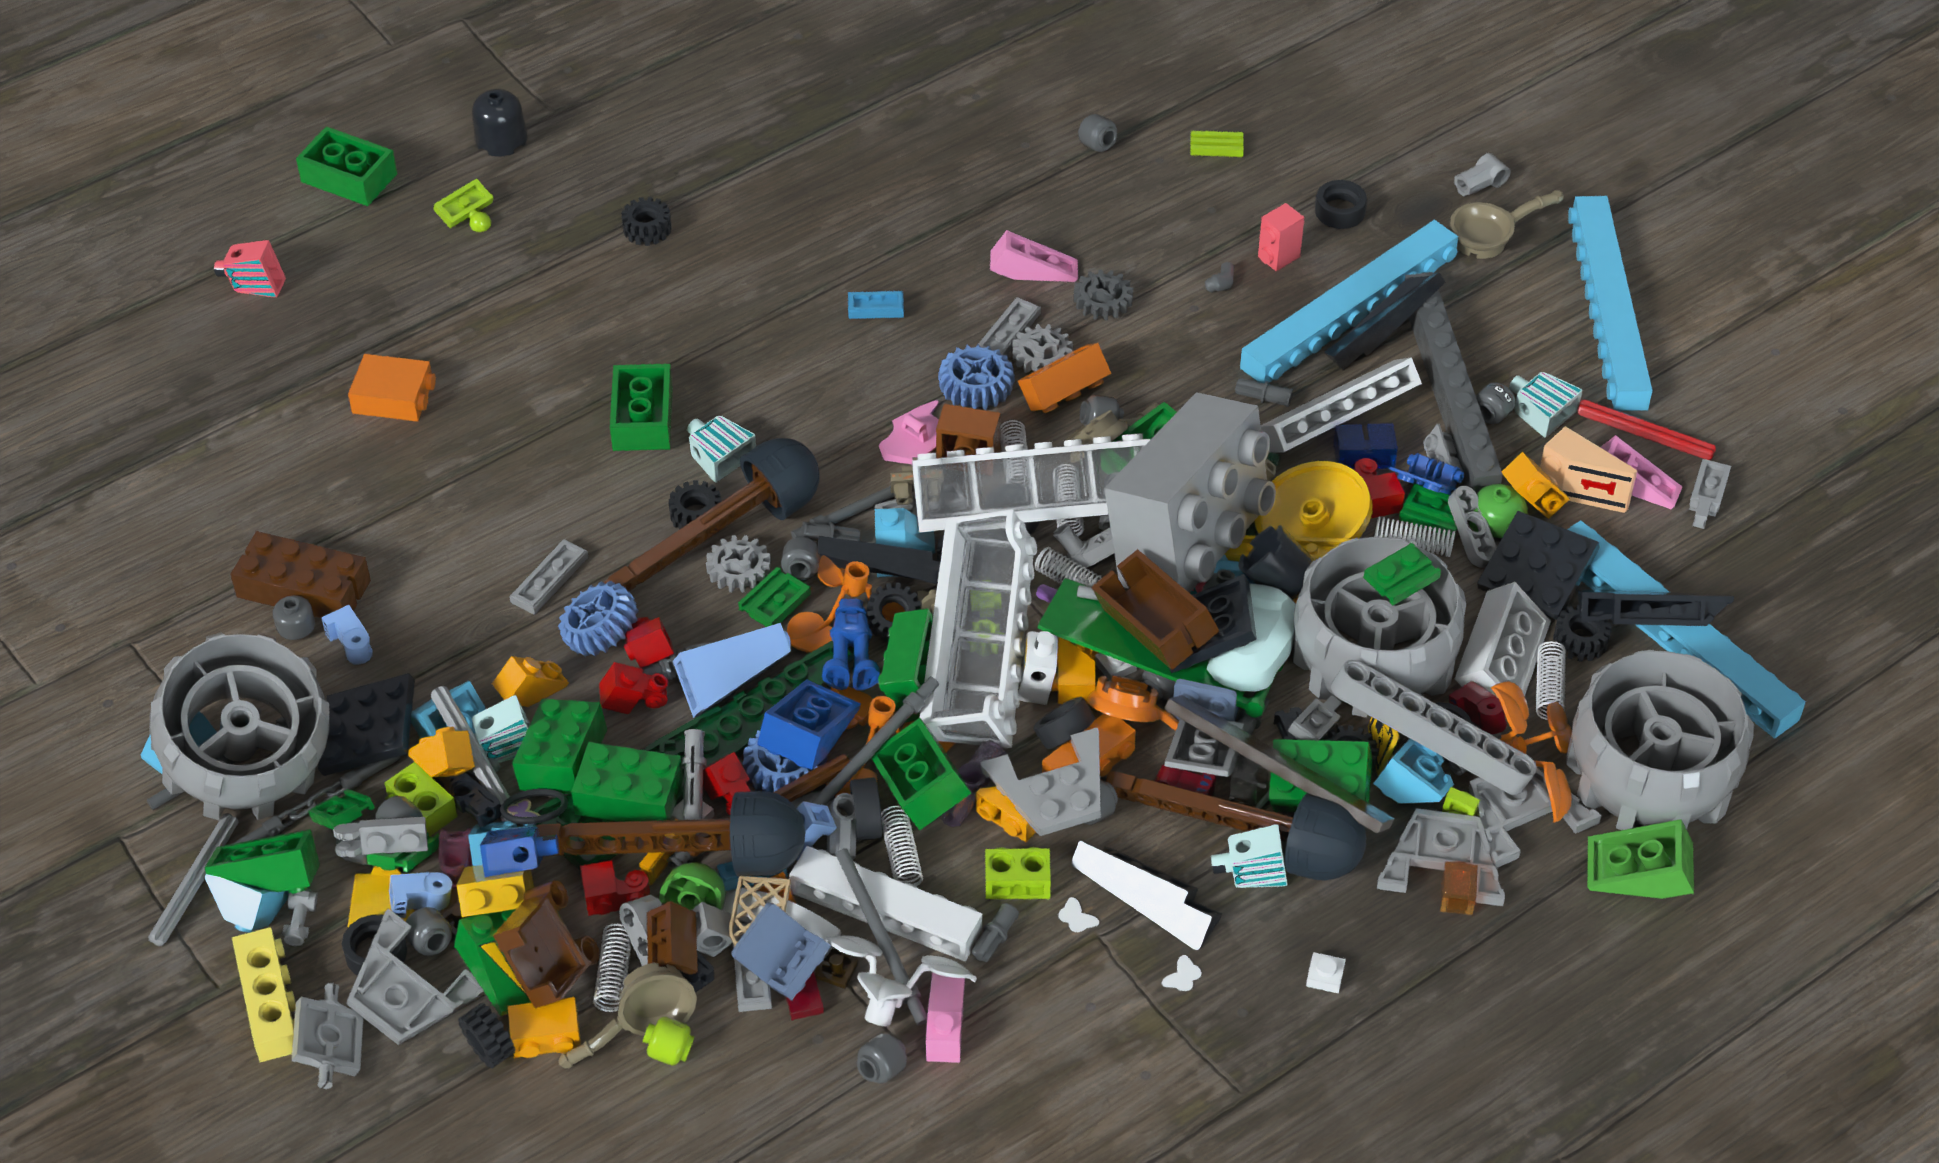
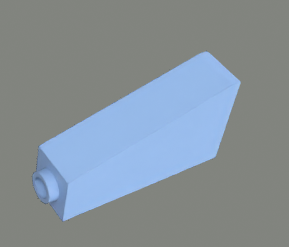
(723, 667)

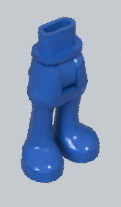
(851, 630)

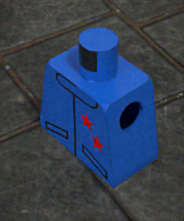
(503, 853)

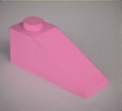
(1028, 260)
(1650, 482)
(945, 1019)

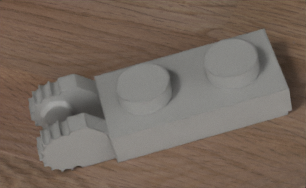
(381, 836)

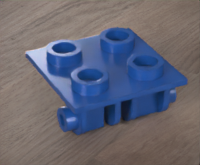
(1430, 475)

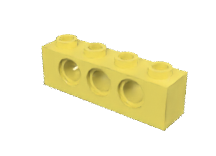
(252, 952)

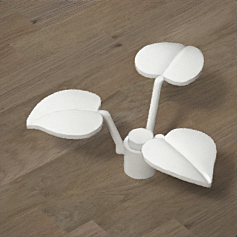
(887, 993)

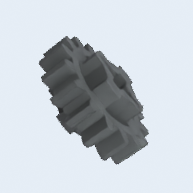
(1103, 294)

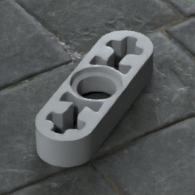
(1469, 538)

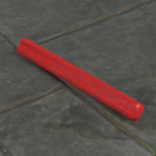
(1646, 429)

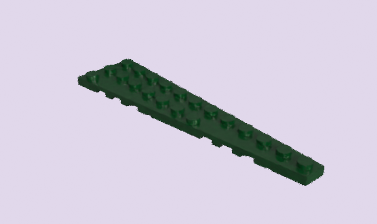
(725, 731)

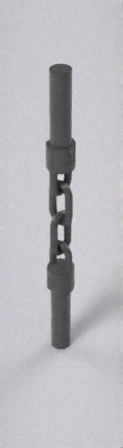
(348, 781)

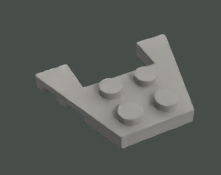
(1057, 796)
(1505, 811)
(1441, 837)
(396, 996)

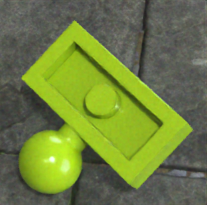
(466, 204)

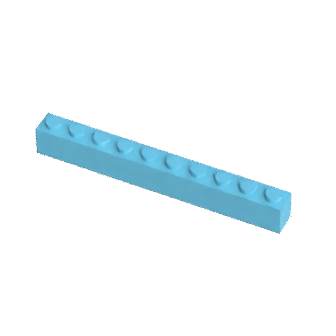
(1346, 303)
(1610, 304)
(1764, 696)

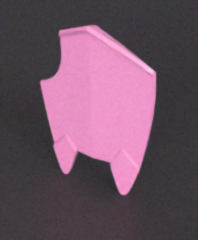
(911, 435)

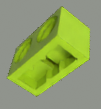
(426, 794)
(1018, 879)

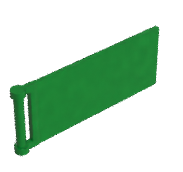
(1090, 626)

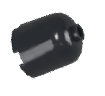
(498, 122)
(1276, 561)

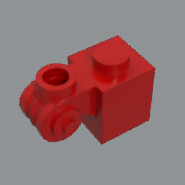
(1384, 489)
(648, 641)
(627, 684)
(725, 778)
(607, 893)

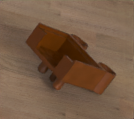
(542, 948)

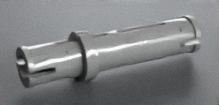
(693, 761)

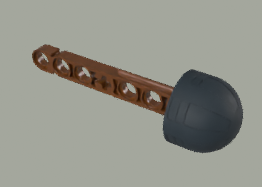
(778, 475)
(761, 833)
(1320, 837)

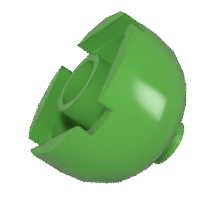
(1498, 506)
(693, 884)

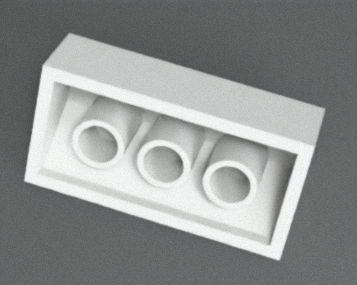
(1504, 640)

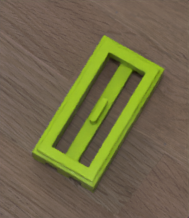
(1216, 143)

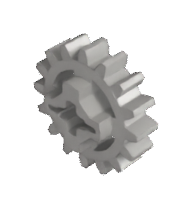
(1040, 347)
(735, 563)

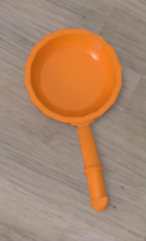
(1129, 701)

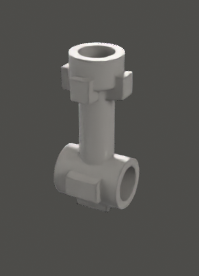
(300, 903)

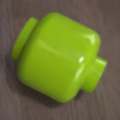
(668, 1041)

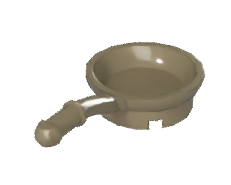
(1488, 228)
(1106, 425)
(646, 997)

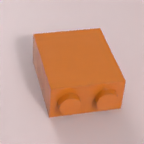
(391, 387)

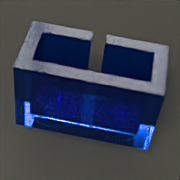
(1351, 446)

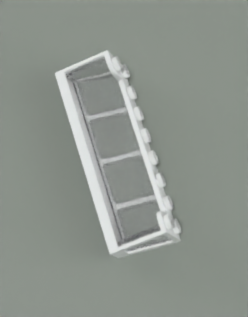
(1032, 482)
(979, 628)

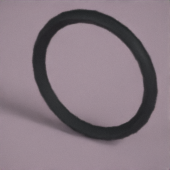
(537, 819)

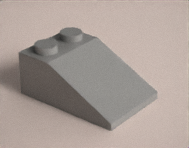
(1200, 752)

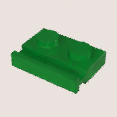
(1428, 509)
(1402, 574)
(774, 598)
(340, 810)
(407, 860)

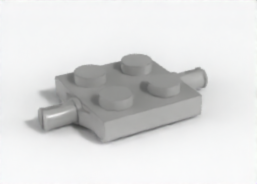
(327, 1036)

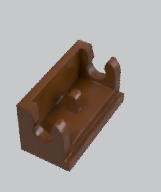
(672, 937)

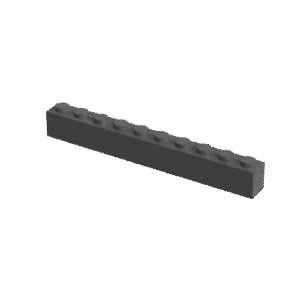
(1454, 392)

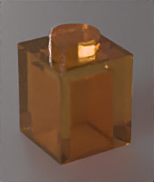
(1458, 888)

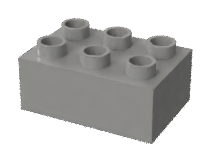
(1192, 489)

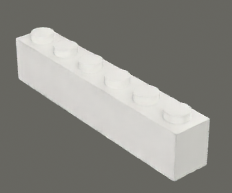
(1341, 404)
(901, 906)

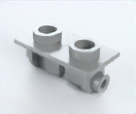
(1441, 447)

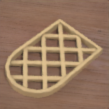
(784, 883)

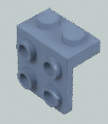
(1213, 698)
(780, 950)

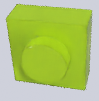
(1460, 803)

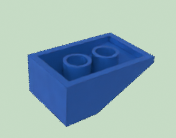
(806, 724)

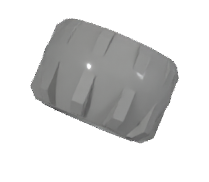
(1341, 599)
(228, 670)
(1688, 735)

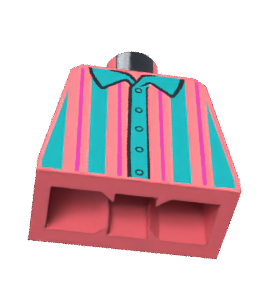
(252, 269)

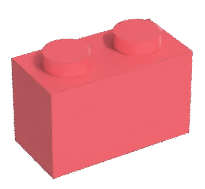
(1281, 237)

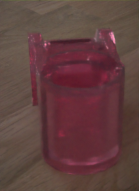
(454, 853)

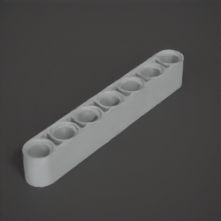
(1433, 727)

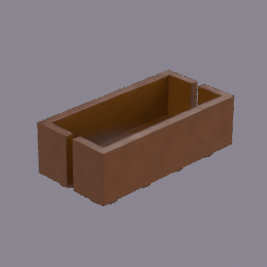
(287, 567)
(1155, 609)

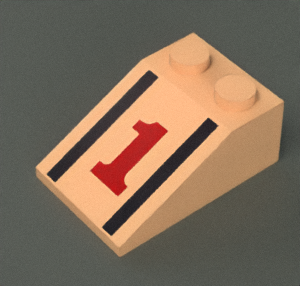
(1588, 472)

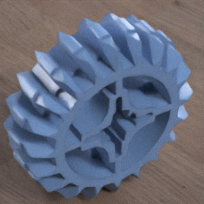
(975, 370)
(598, 618)
(770, 771)

